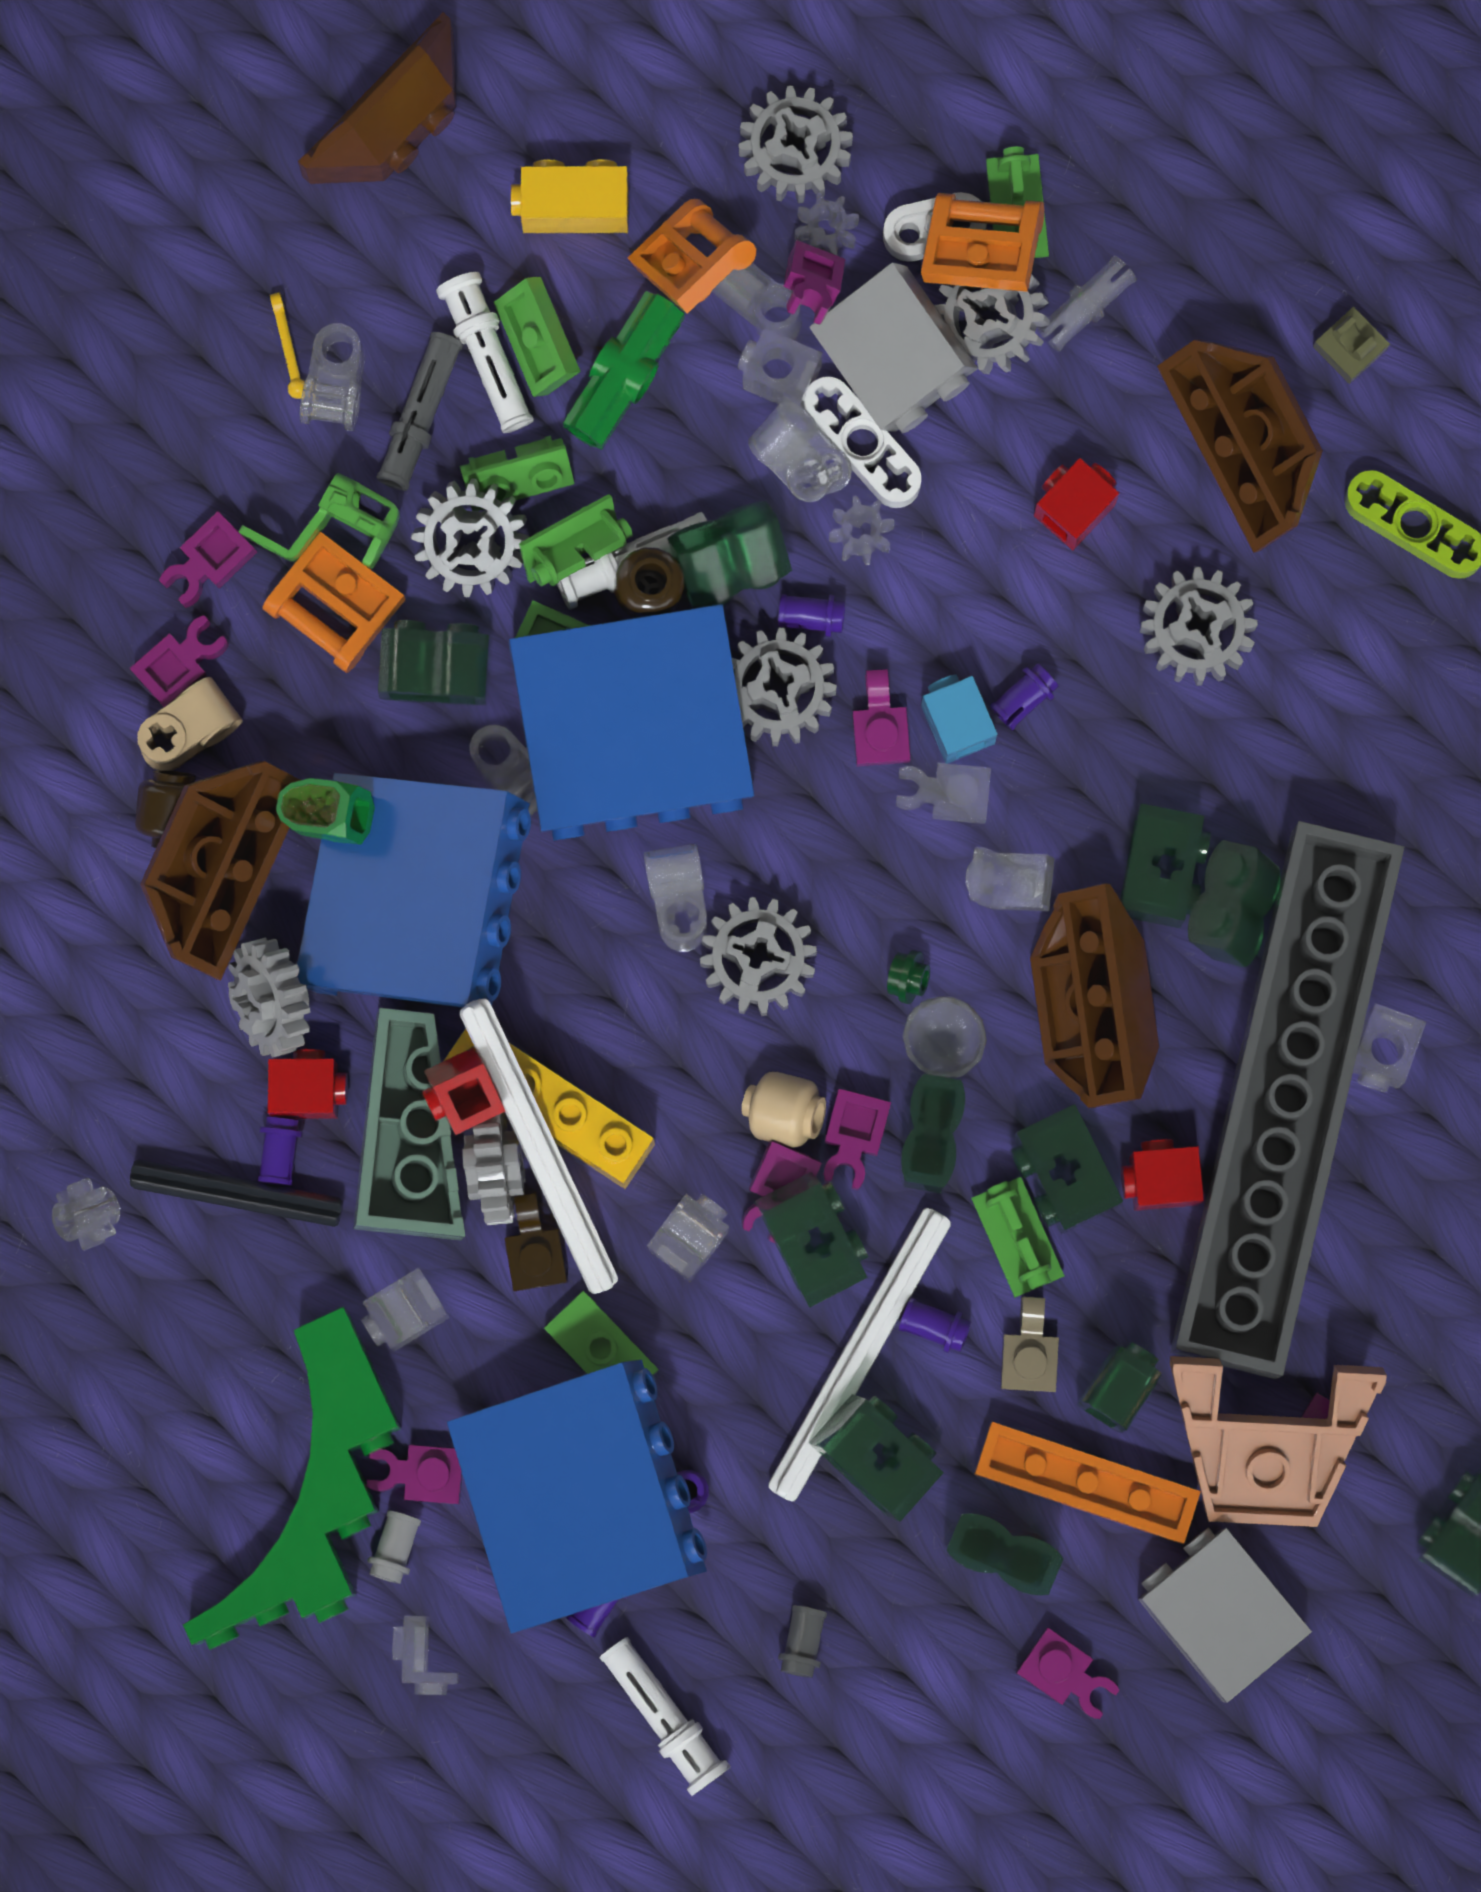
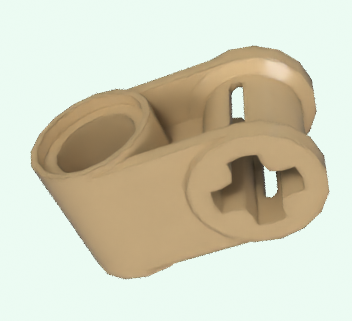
(192, 721)

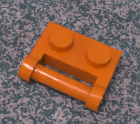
(981, 255)
(680, 267)
(345, 588)

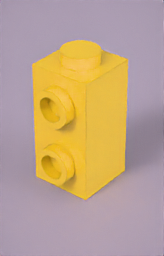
(572, 197)

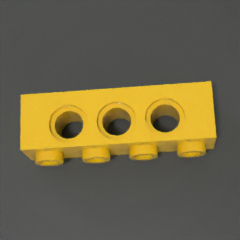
(580, 1121)

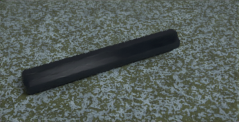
(236, 1192)

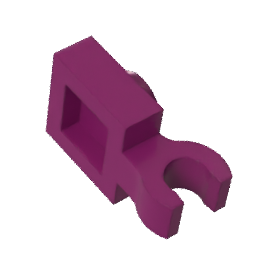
(880, 731)

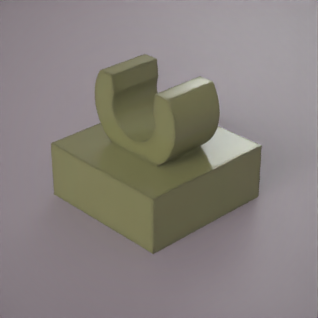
(1351, 345)

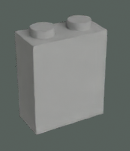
(895, 349)
(1222, 1613)

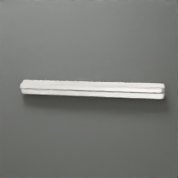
(539, 1145)
(861, 1349)

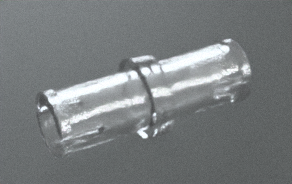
(1087, 303)

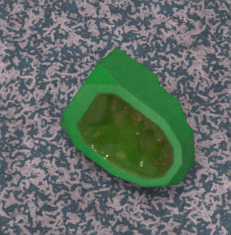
(327, 810)

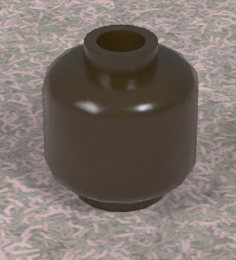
(652, 565)
(157, 801)

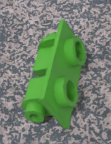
(1014, 181)
(536, 470)
(558, 549)
(1017, 1236)

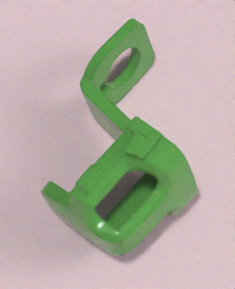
(341, 503)

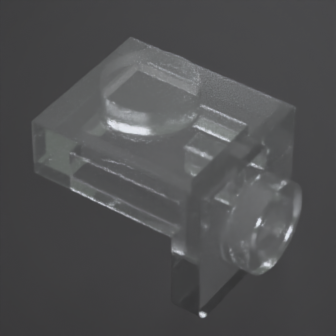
(1010, 880)
(412, 1647)

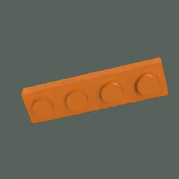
(1087, 1483)

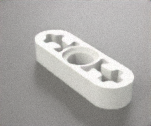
(898, 463)

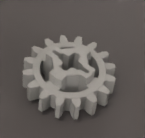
(777, 157)
(983, 334)
(455, 522)
(1190, 605)
(800, 677)
(782, 964)
(269, 997)
(494, 1169)

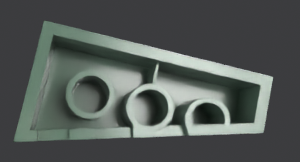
(406, 1155)

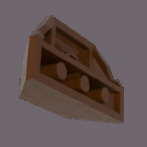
(391, 116)
(1247, 433)
(215, 863)
(1095, 998)

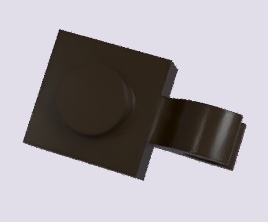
(535, 1254)

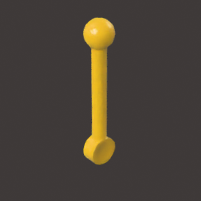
(296, 384)

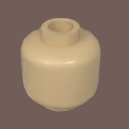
(784, 1109)

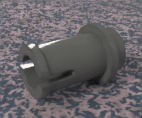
(803, 1642)

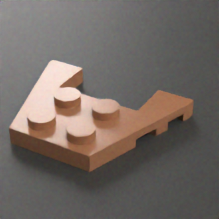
(1270, 1465)

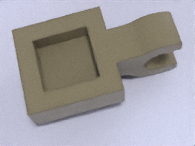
(1029, 1358)

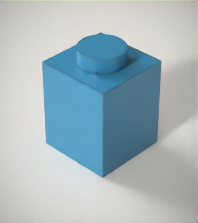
(958, 717)

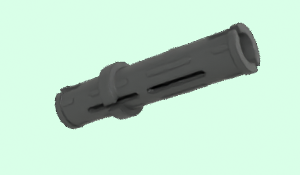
(411, 432)

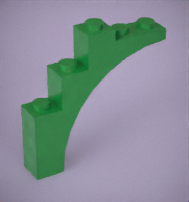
(334, 1497)

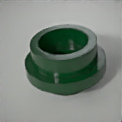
(908, 976)

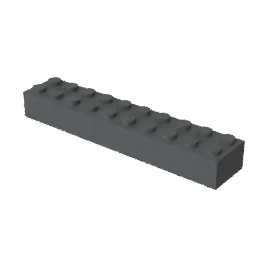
(1287, 1100)

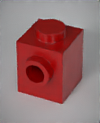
(1076, 501)
(306, 1086)
(462, 1092)
(1163, 1176)

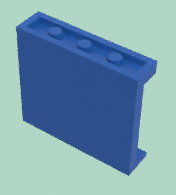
(632, 721)
(420, 899)
(578, 1495)

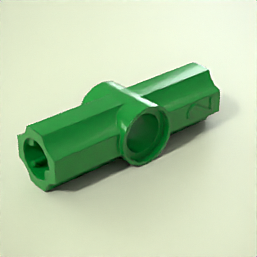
(624, 370)

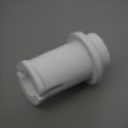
(394, 1547)

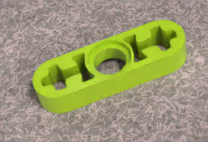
(1411, 501)

